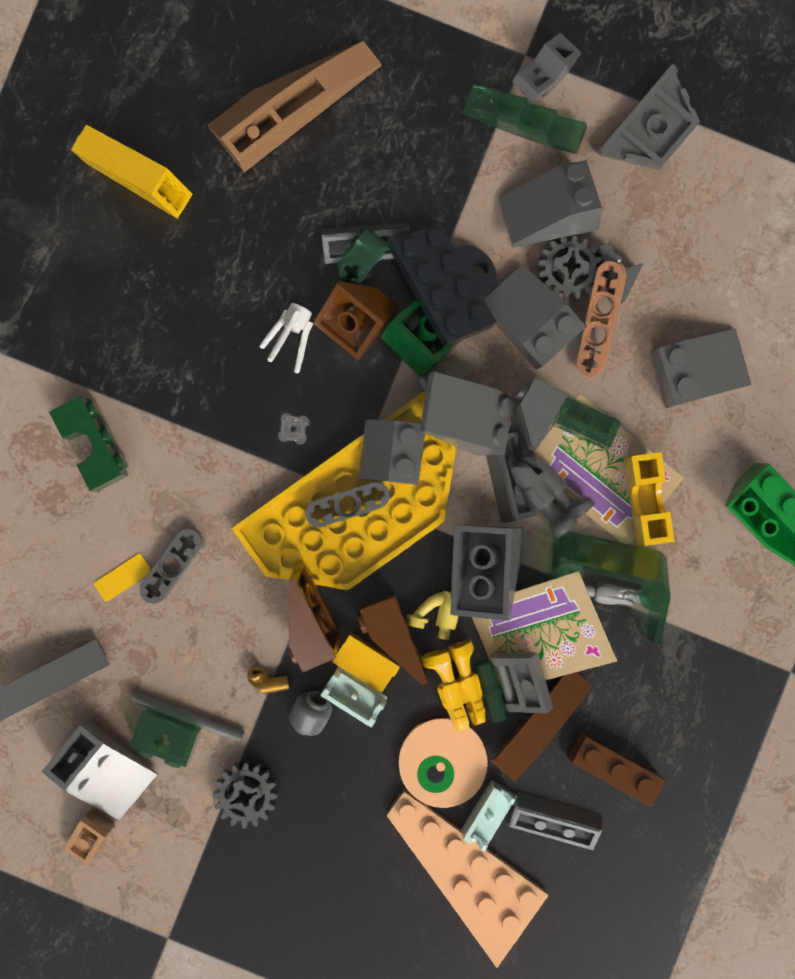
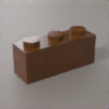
(615, 768)

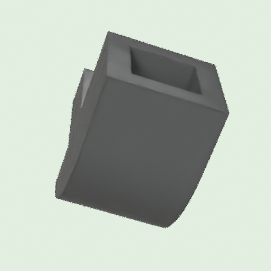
(548, 68)

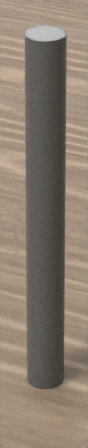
(187, 716)

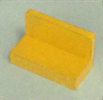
(366, 662)

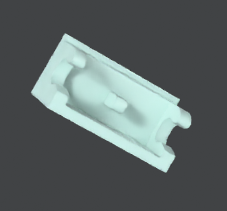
(354, 696)
(487, 814)

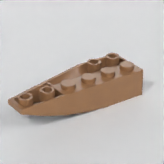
(287, 104)

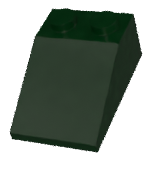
(416, 340)

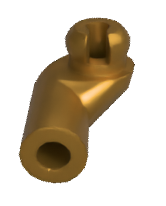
(265, 682)

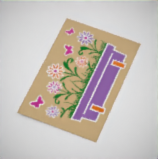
(600, 475)
(555, 623)

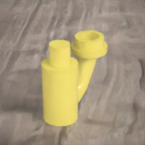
(444, 619)

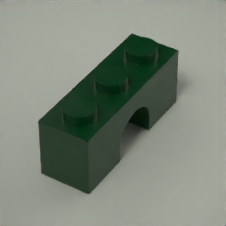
(104, 463)

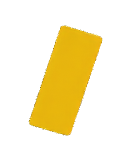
(122, 577)

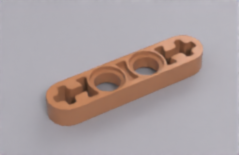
(606, 321)

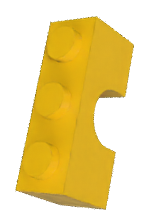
(650, 518)

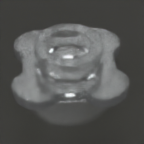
(300, 424)

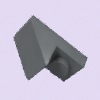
(607, 253)

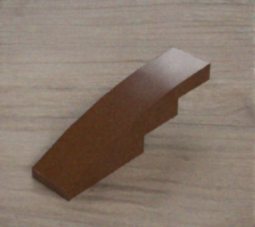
(539, 728)

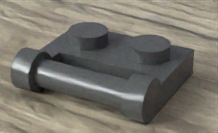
(527, 679)

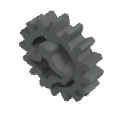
(580, 267)
(235, 800)

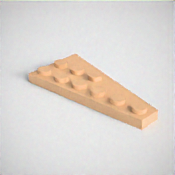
(479, 885)

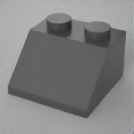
(536, 410)
(392, 451)

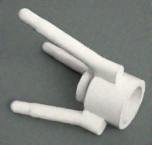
(293, 320)

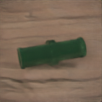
(491, 691)

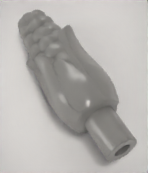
(613, 593)

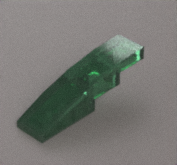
(525, 120)

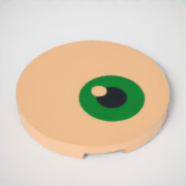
(442, 764)

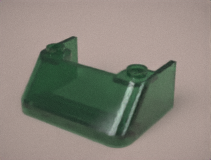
(620, 561)

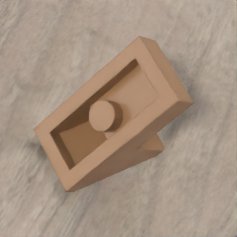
(89, 836)

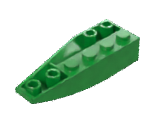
(766, 509)

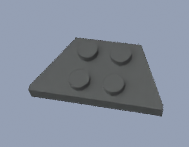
(654, 125)

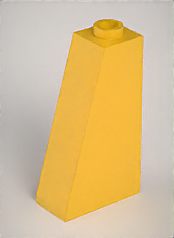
(132, 170)

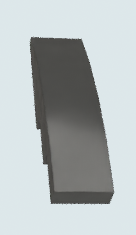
(51, 678)

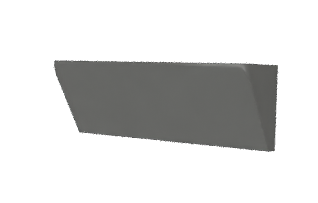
(338, 239)
(509, 496)
(556, 820)

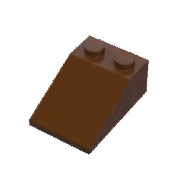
(312, 629)
(390, 632)

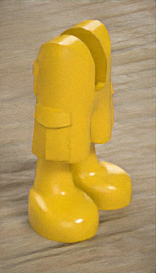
(463, 690)

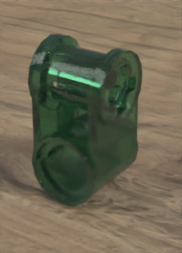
(364, 253)

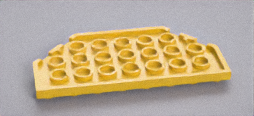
(357, 546)

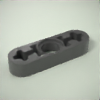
(328, 518)
(166, 588)

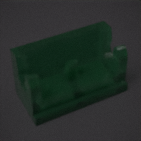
(586, 423)

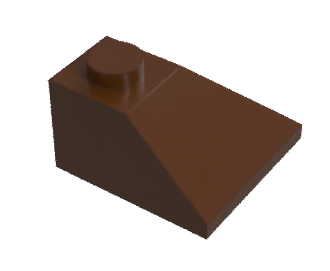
(355, 316)

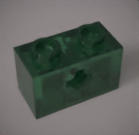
(149, 739)

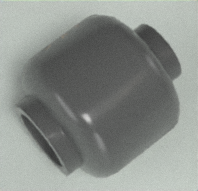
(310, 713)

